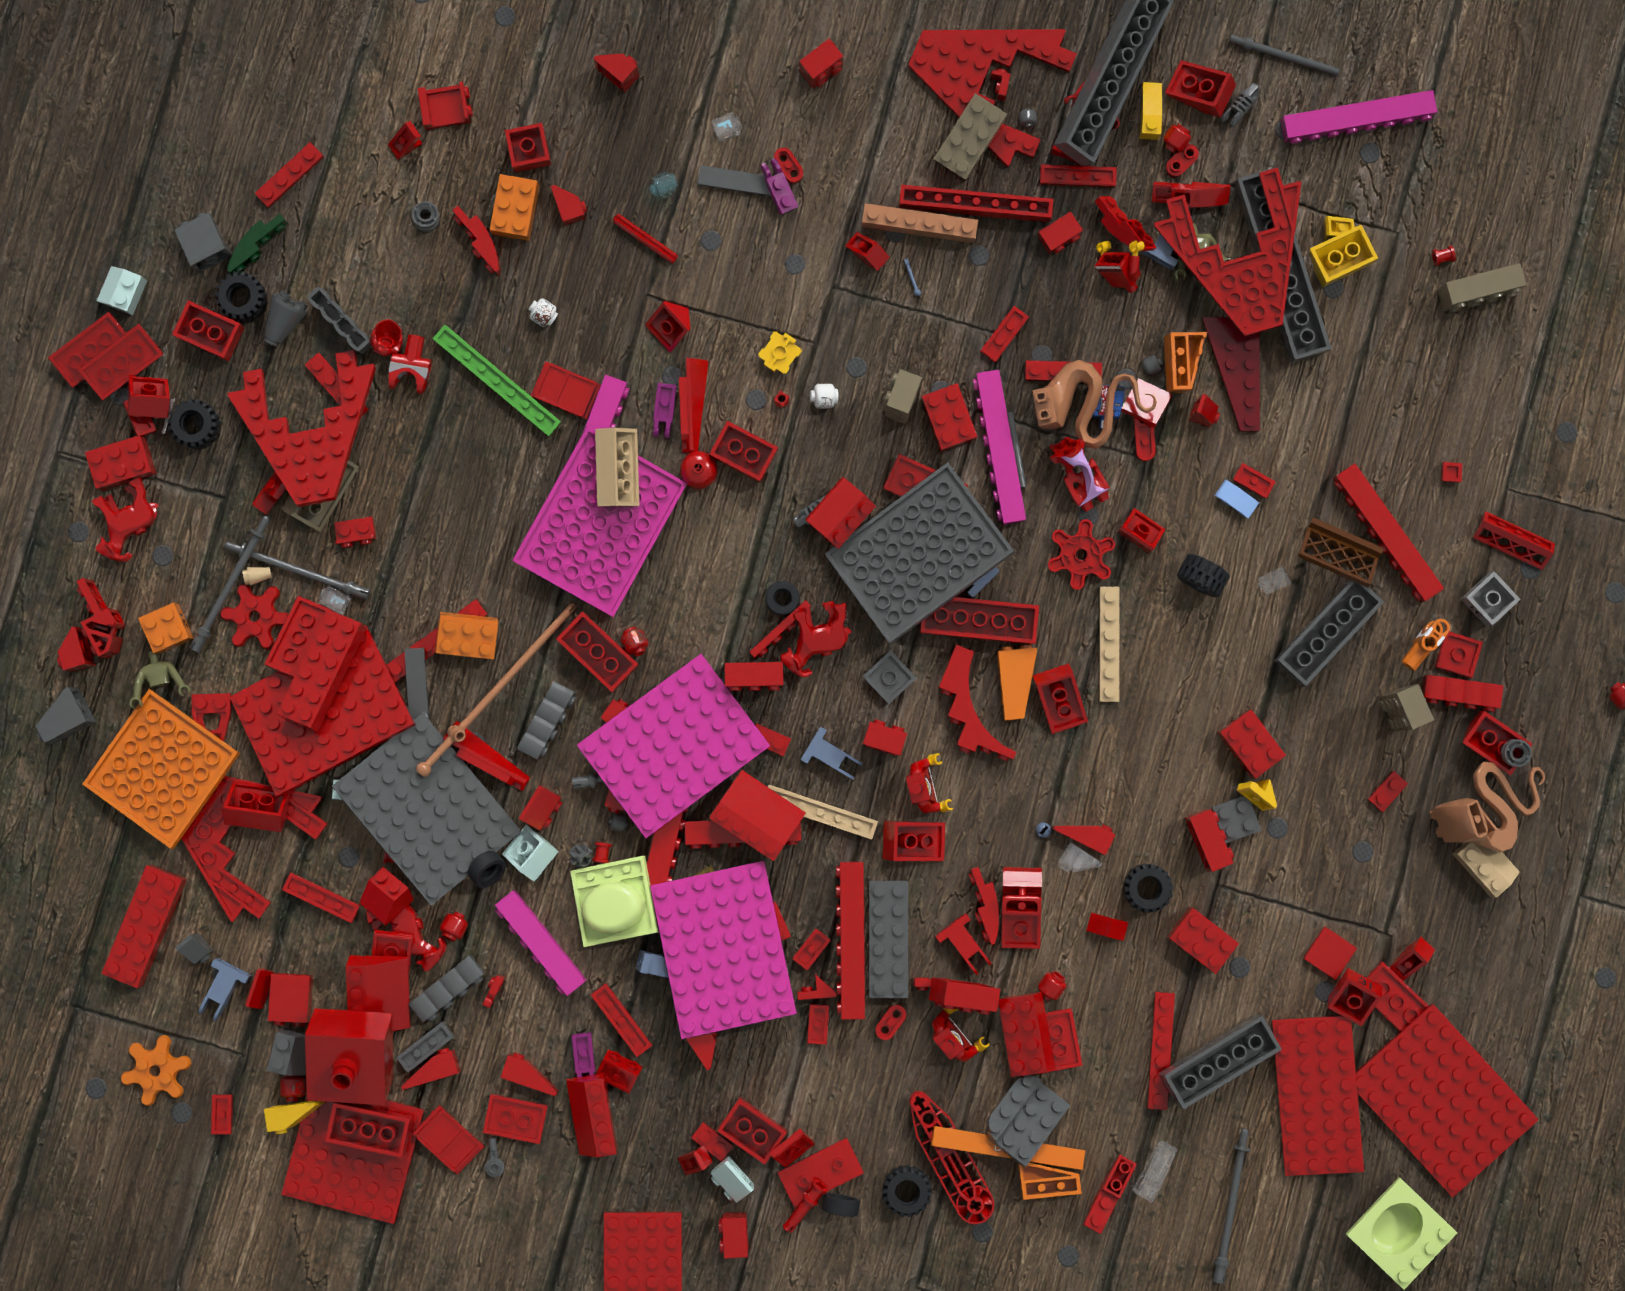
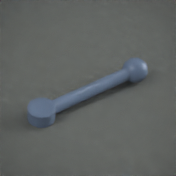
(917, 292)

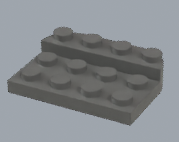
(1025, 1118)

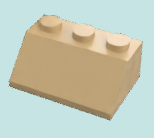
(1489, 868)

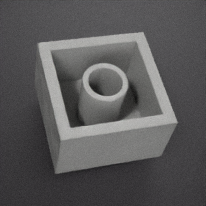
(1490, 599)

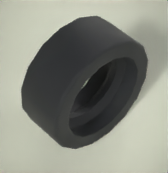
(481, 863)
(840, 1205)

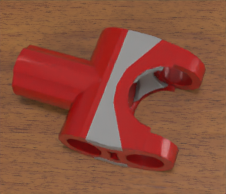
(410, 364)

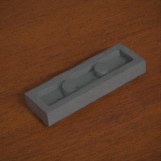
(425, 1046)

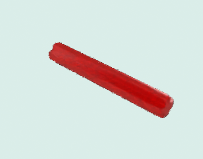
(645, 238)

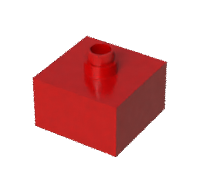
(349, 1056)

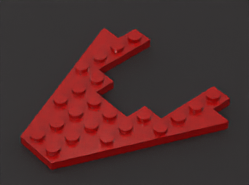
(957, 63)
(1248, 287)
(314, 459)
(212, 857)

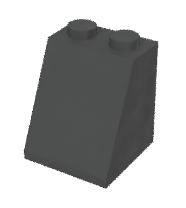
(202, 242)
(65, 717)
(288, 1053)

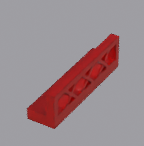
(1514, 534)

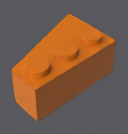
(1181, 359)
(1047, 1182)

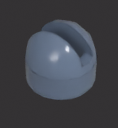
(1040, 826)

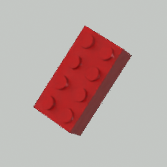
(597, 652)
(1026, 1034)
(369, 1129)

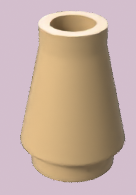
(254, 575)

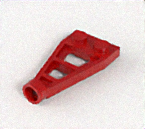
(213, 703)

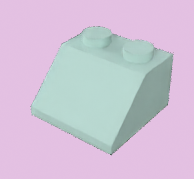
(122, 290)
(530, 852)
(732, 1179)

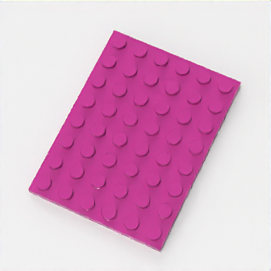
(593, 547)
(673, 745)
(723, 950)

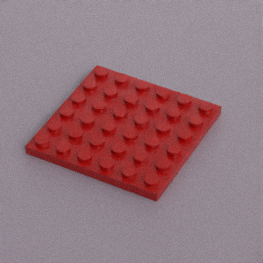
(348, 1176)

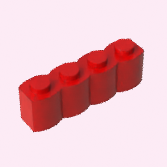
(1462, 692)

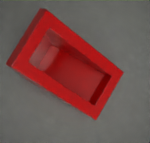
(1107, 926)

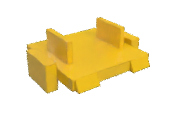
(779, 352)

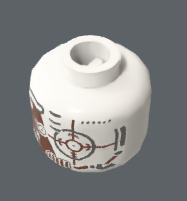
(542, 312)
(824, 396)

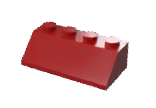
(592, 1115)

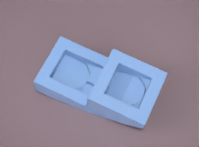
(1236, 498)

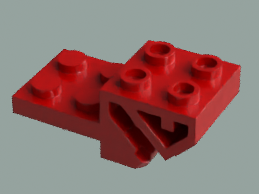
(103, 643)
(1021, 907)

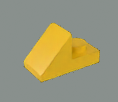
(1336, 225)
(1259, 794)

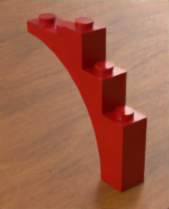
(974, 734)

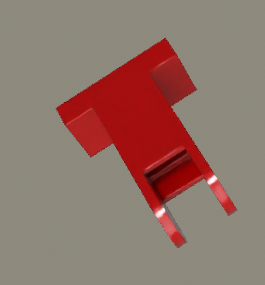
(962, 940)

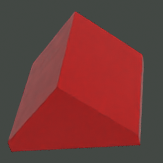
(1141, 531)

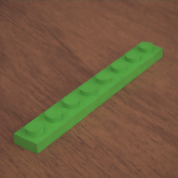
(497, 380)

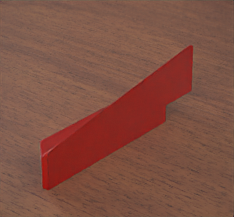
(691, 402)
(487, 759)

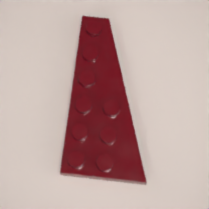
(1239, 368)

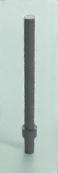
(1249, 44)

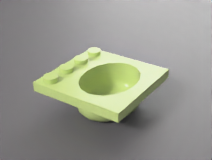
(614, 901)
(1401, 1233)

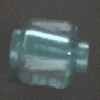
(663, 185)

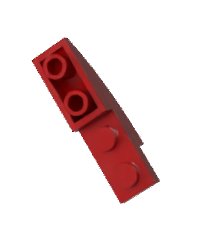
(1196, 194)
(1120, 227)
(483, 244)
(989, 912)
(1109, 1193)

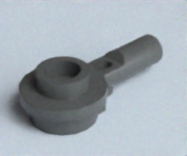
(494, 1166)

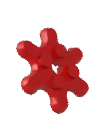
(1081, 541)
(241, 616)

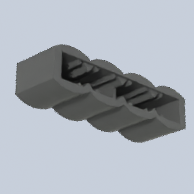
(342, 323)
(546, 720)
(447, 988)

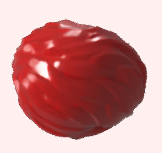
(386, 337)

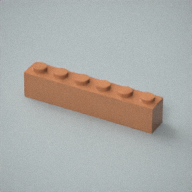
(919, 223)

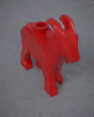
(126, 521)
(818, 638)
(409, 923)

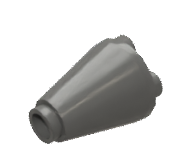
(283, 317)

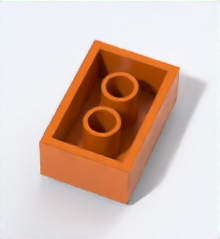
(514, 207)
(466, 635)

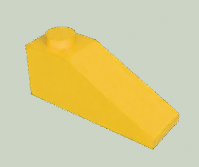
(1151, 111)
(286, 1116)

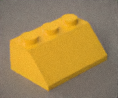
(1342, 255)

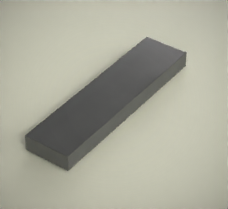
(733, 180)
(416, 682)

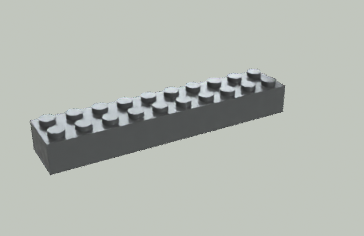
(1111, 79)
(1302, 322)

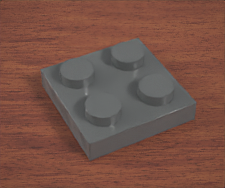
(889, 677)
(1237, 818)

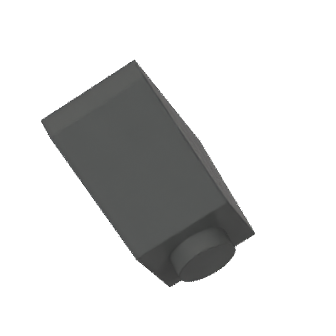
(195, 949)

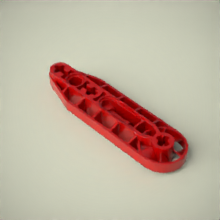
(974, 1189)

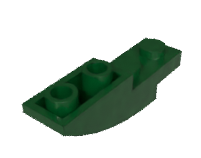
(248, 247)

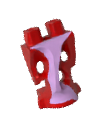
(1071, 454)

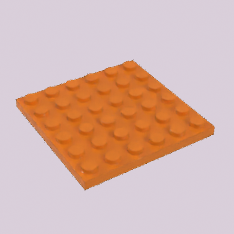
(161, 769)

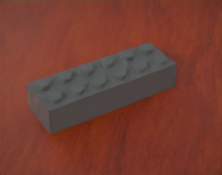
(1328, 632)
(888, 938)
(1220, 1061)

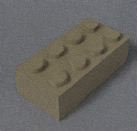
(971, 136)
(1481, 288)
(901, 396)
(1406, 708)

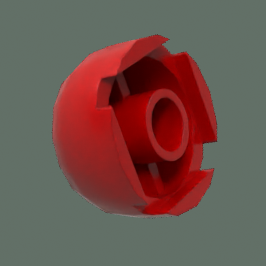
(702, 478)

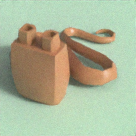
(1055, 400)
(1466, 821)

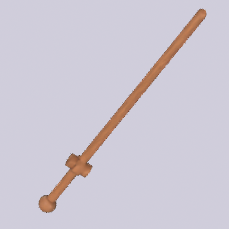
(456, 732)

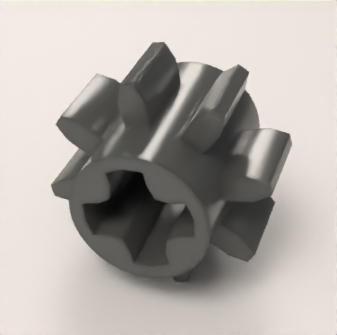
(580, 855)

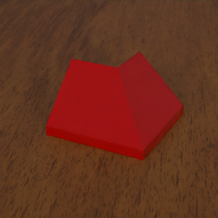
(669, 324)

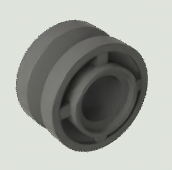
(428, 224)
(1525, 753)

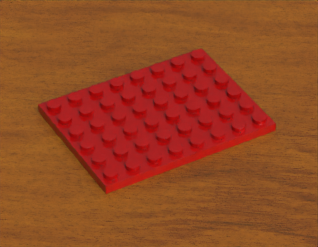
(359, 718)
(1442, 1100)

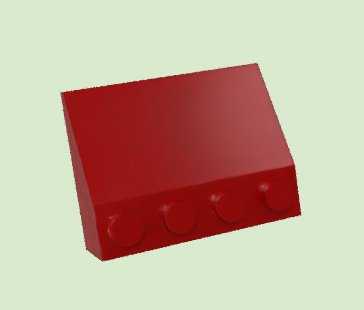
(757, 815)
(379, 986)

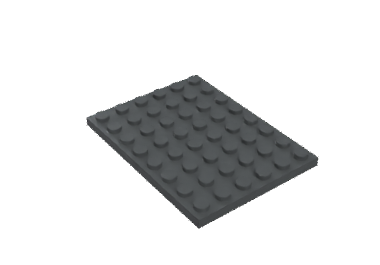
(919, 553)
(429, 822)

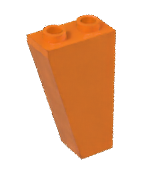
(1015, 679)

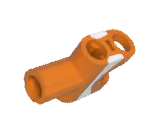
(1433, 639)

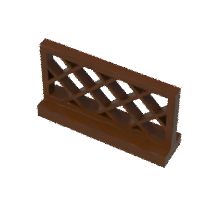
(1344, 543)

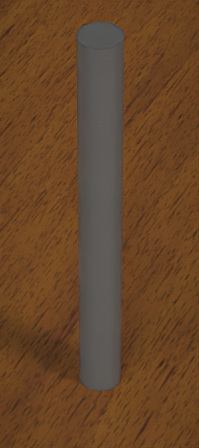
(1016, 449)

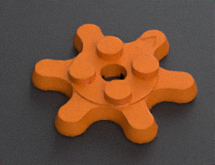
(168, 1066)

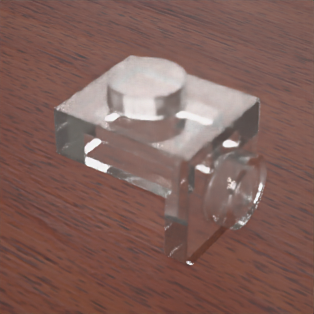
(1274, 580)

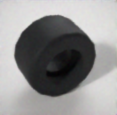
(778, 587)

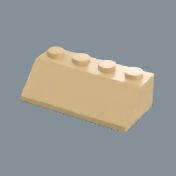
(617, 467)

